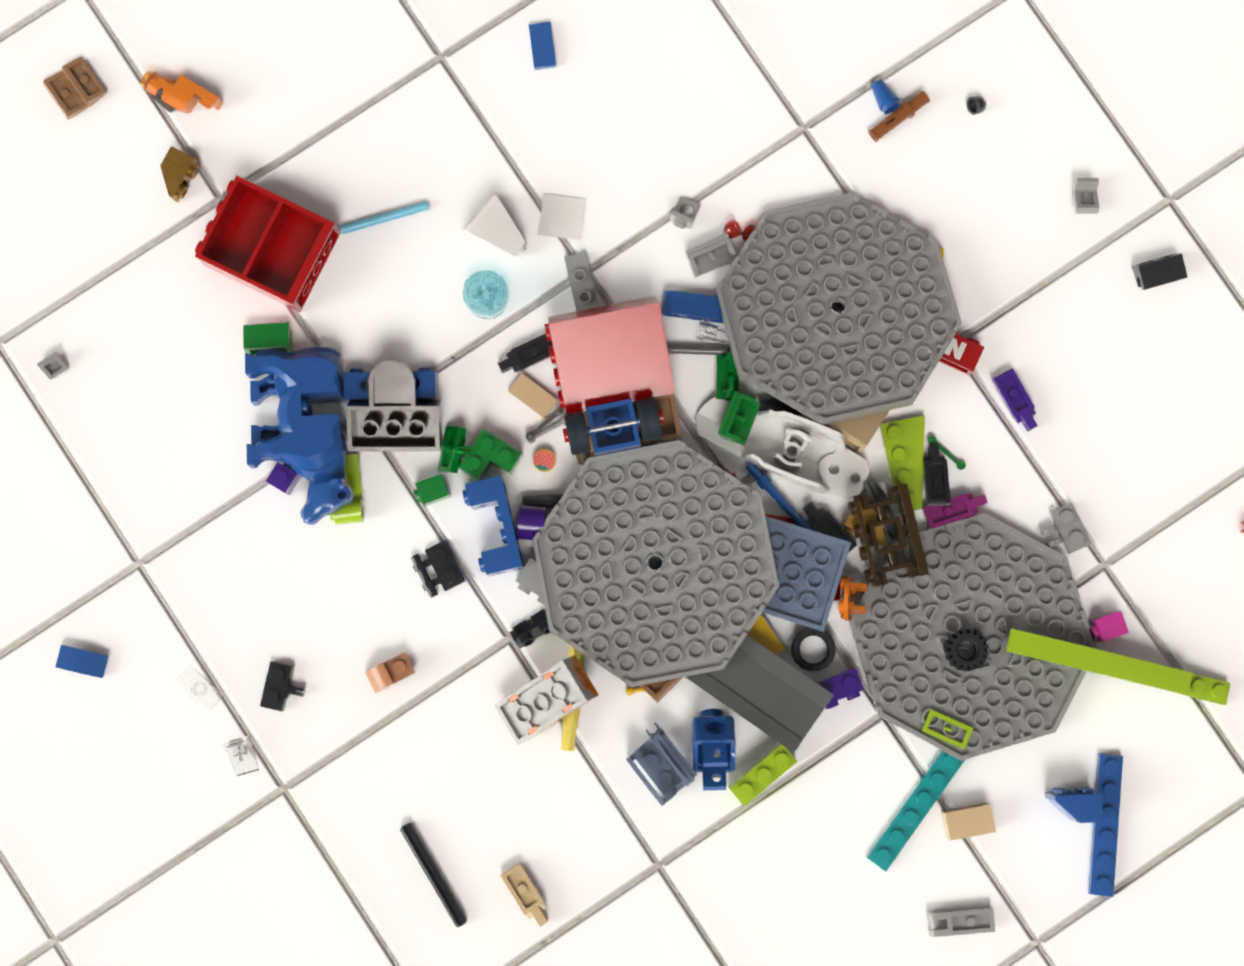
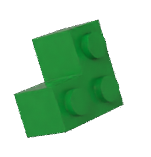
(489, 450)

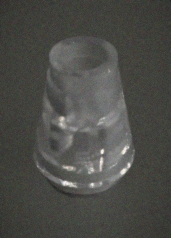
(710, 333)

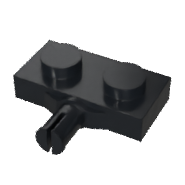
(279, 686)

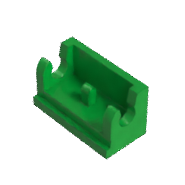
(270, 336)
(739, 418)

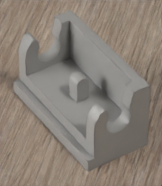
(710, 255)

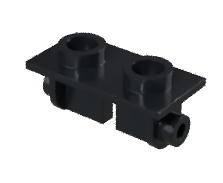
(525, 635)

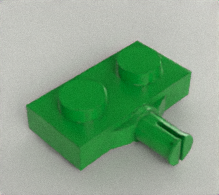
(452, 449)

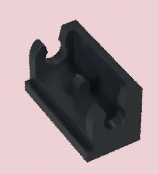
(1160, 271)

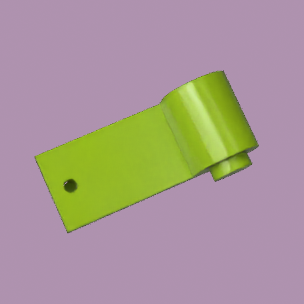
(355, 511)

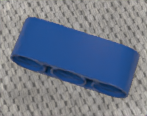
(691, 306)

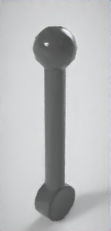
(530, 435)

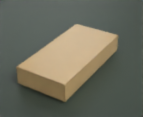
(532, 395)

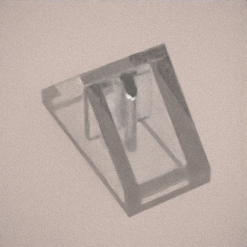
(241, 755)

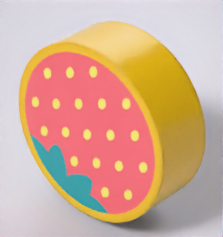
(544, 460)

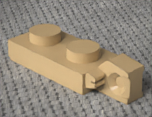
(525, 893)

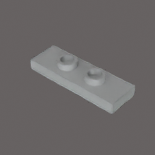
(581, 281)

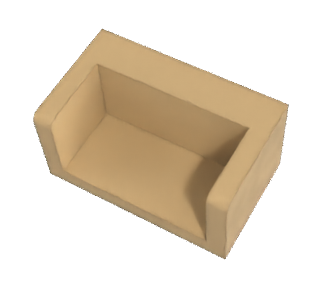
(968, 821)

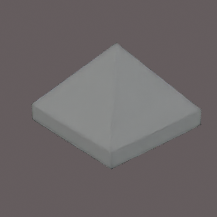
(53, 365)

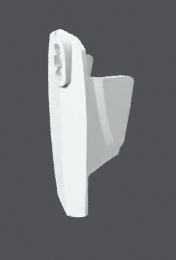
(791, 449)

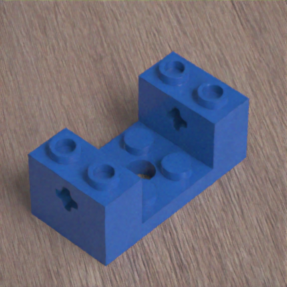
(487, 494)

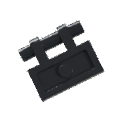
(444, 565)

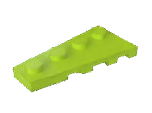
(905, 455)

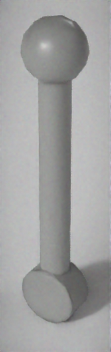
(562, 421)

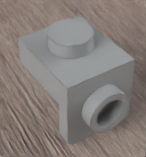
(1085, 196)

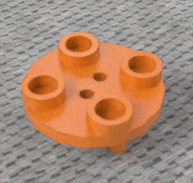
(849, 588)

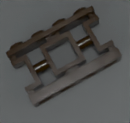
(906, 530)

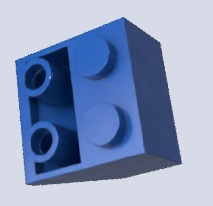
(1079, 806)

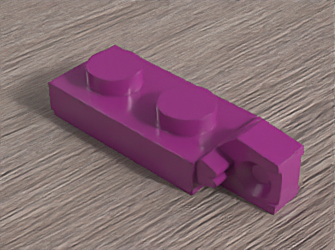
(960, 508)

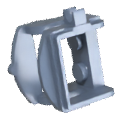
(659, 769)

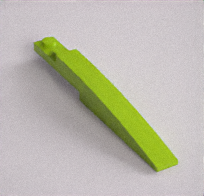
(1117, 666)

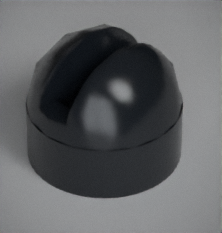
(976, 100)

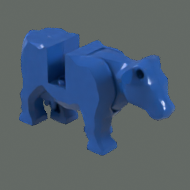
(302, 440)

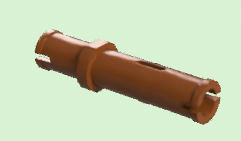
(898, 116)

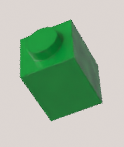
(431, 490)

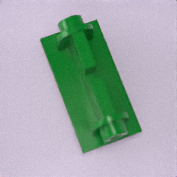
(726, 377)

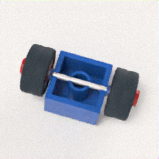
(613, 426)

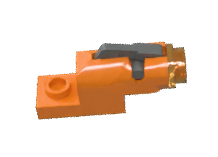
(179, 94)

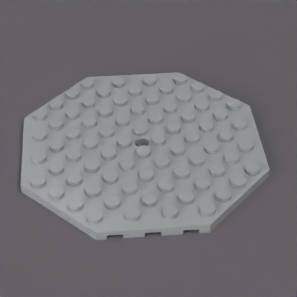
(827, 361)
(983, 581)
(668, 619)

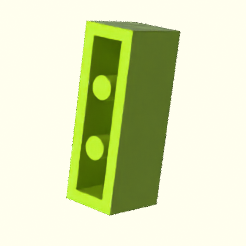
(762, 774)

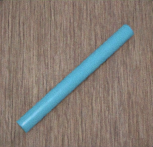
(385, 217)

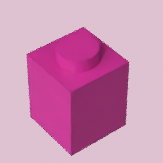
(1108, 626)

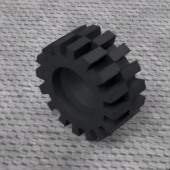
(980, 650)

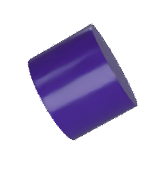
(530, 521)

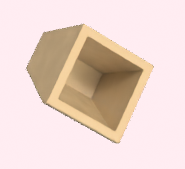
(859, 430)

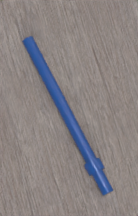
(764, 482)

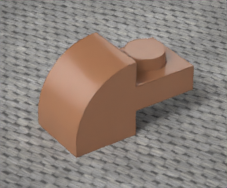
(390, 672)

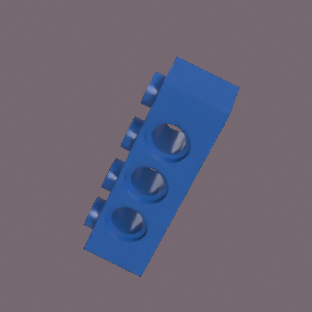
(356, 377)

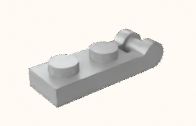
(962, 922)

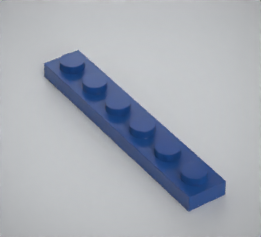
(1106, 832)

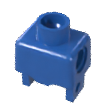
(713, 734)

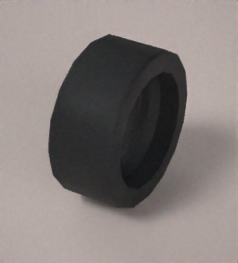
(795, 650)

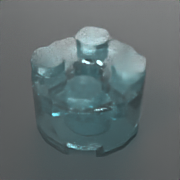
(479, 283)

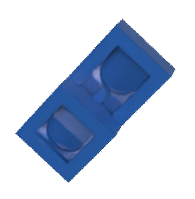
(81, 661)

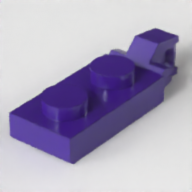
(1016, 398)

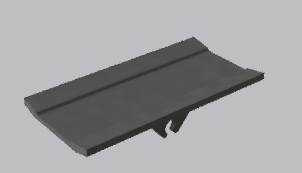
(767, 693)

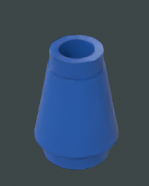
(885, 97)

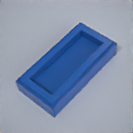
(542, 45)

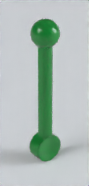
(960, 465)

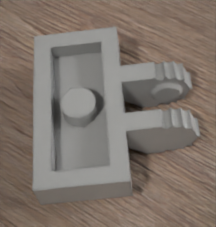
(1069, 528)

